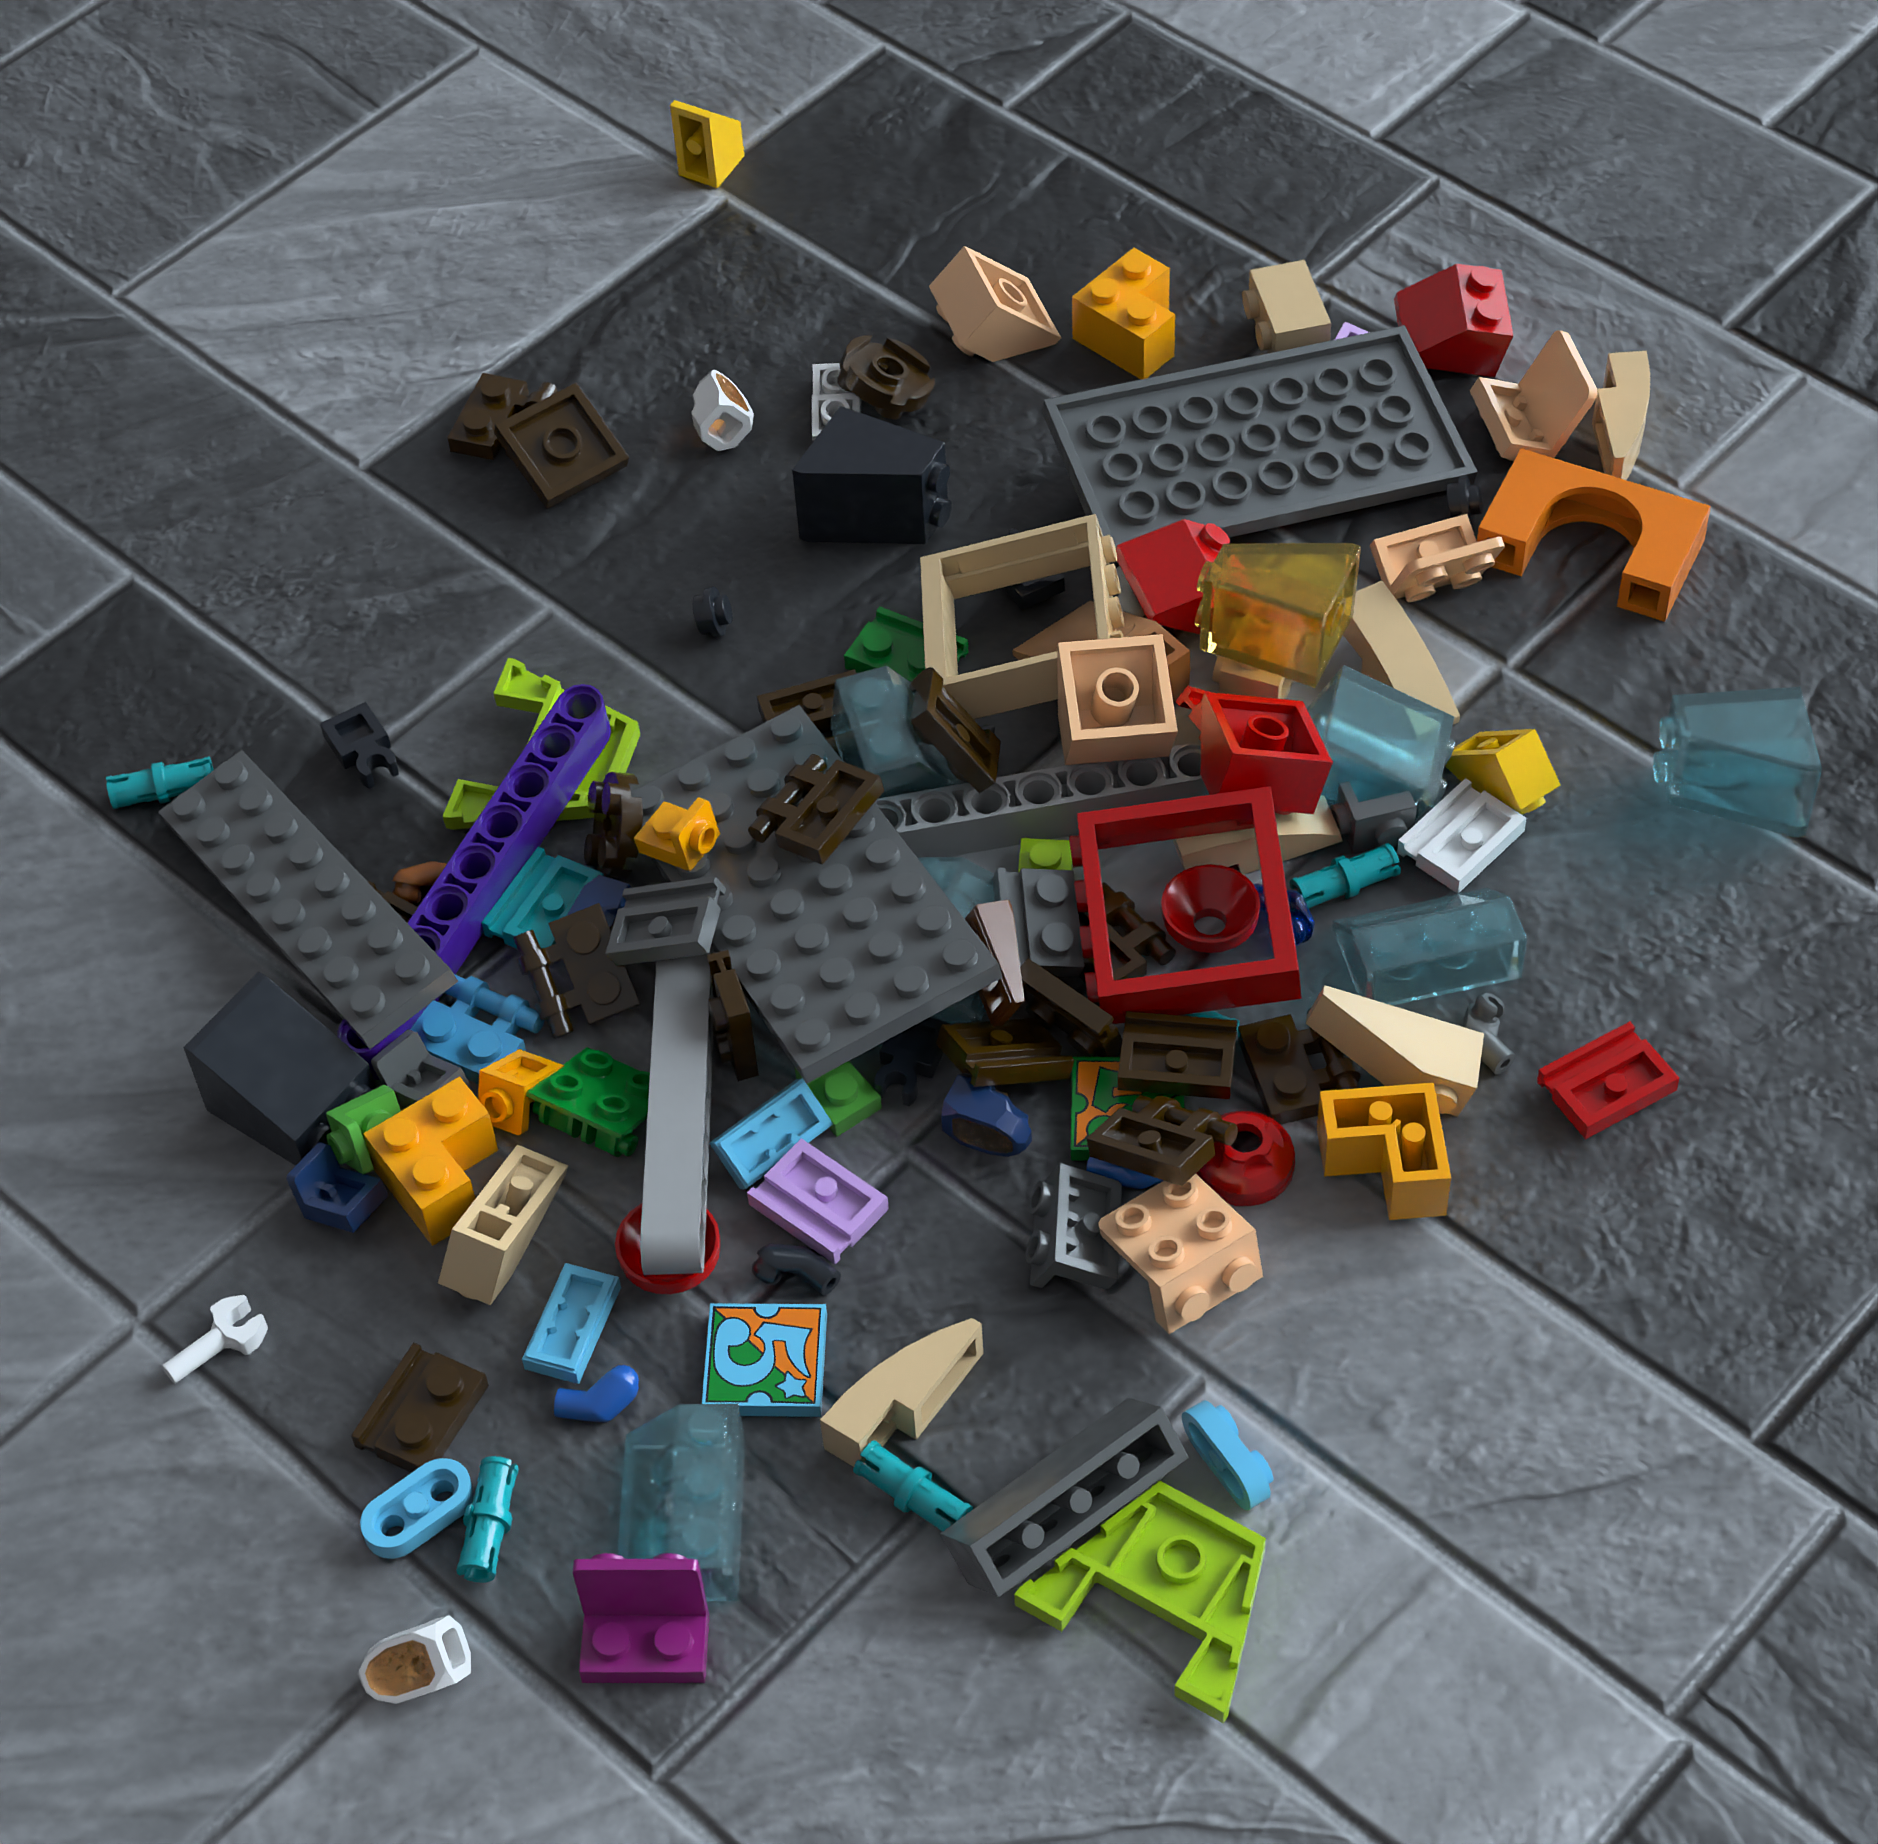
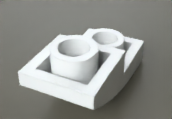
(829, 396)

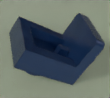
(334, 1193)

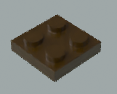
(561, 445)

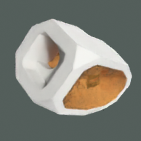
(721, 412)
(416, 1661)

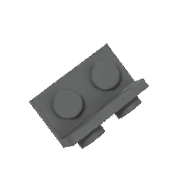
(1067, 1229)

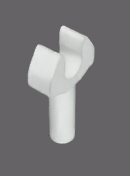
(221, 1336)

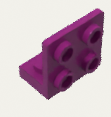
(642, 1619)

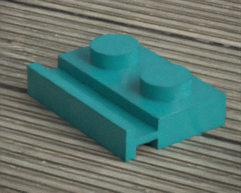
(536, 897)

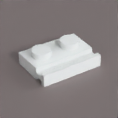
(1461, 835)

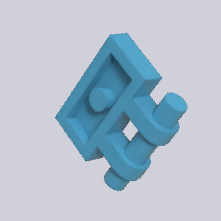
(468, 1042)

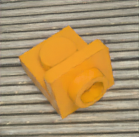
(679, 834)
(505, 1087)

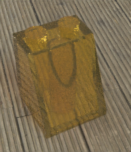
(1278, 605)

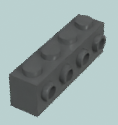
(1064, 1496)

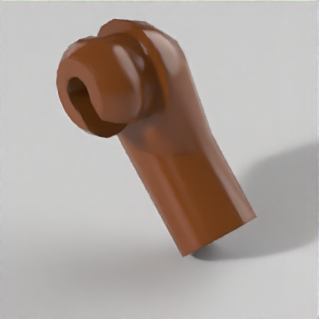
(411, 879)

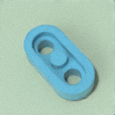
(1217, 1442)
(414, 1508)

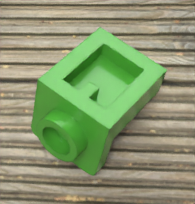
(844, 1097)
(355, 1118)

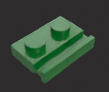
(895, 643)

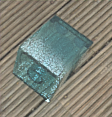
(876, 733)
(1381, 740)
(1741, 757)

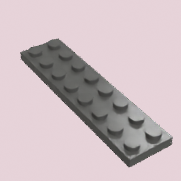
(308, 899)

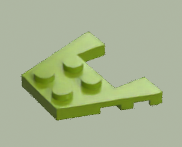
(534, 694)
(1179, 1566)

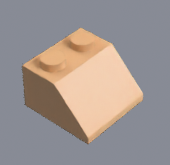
(991, 308)
(1115, 699)

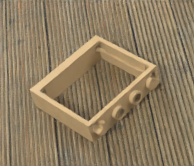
(1003, 564)

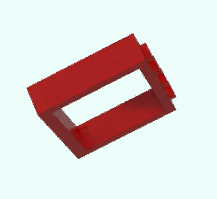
(1199, 988)

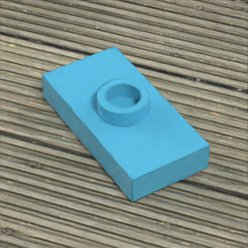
(770, 1132)
(571, 1323)

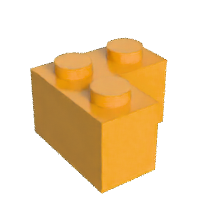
(1127, 314)
(1389, 1133)
(425, 1156)

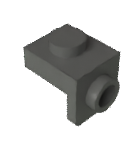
(1372, 821)
(412, 1070)

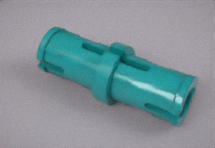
(157, 782)
(1347, 875)
(910, 1487)
(487, 1519)

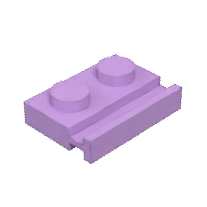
(818, 1201)

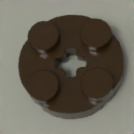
(886, 375)
(615, 824)

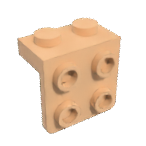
(1543, 406)
(1433, 556)
(1185, 1247)

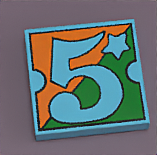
(766, 1358)

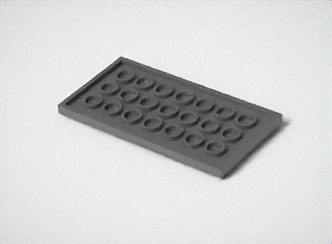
(1261, 439)
(827, 949)

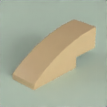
(1622, 411)
(1394, 650)
(1296, 832)
(902, 1391)

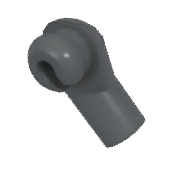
(1484, 1018)

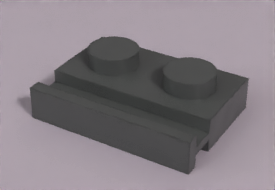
(1044, 917)
(666, 921)

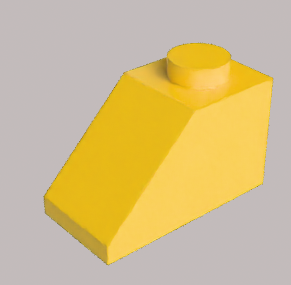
(705, 143)
(1507, 766)

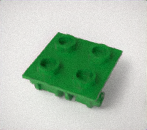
(595, 1100)

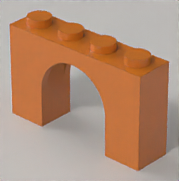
(1551, 492)

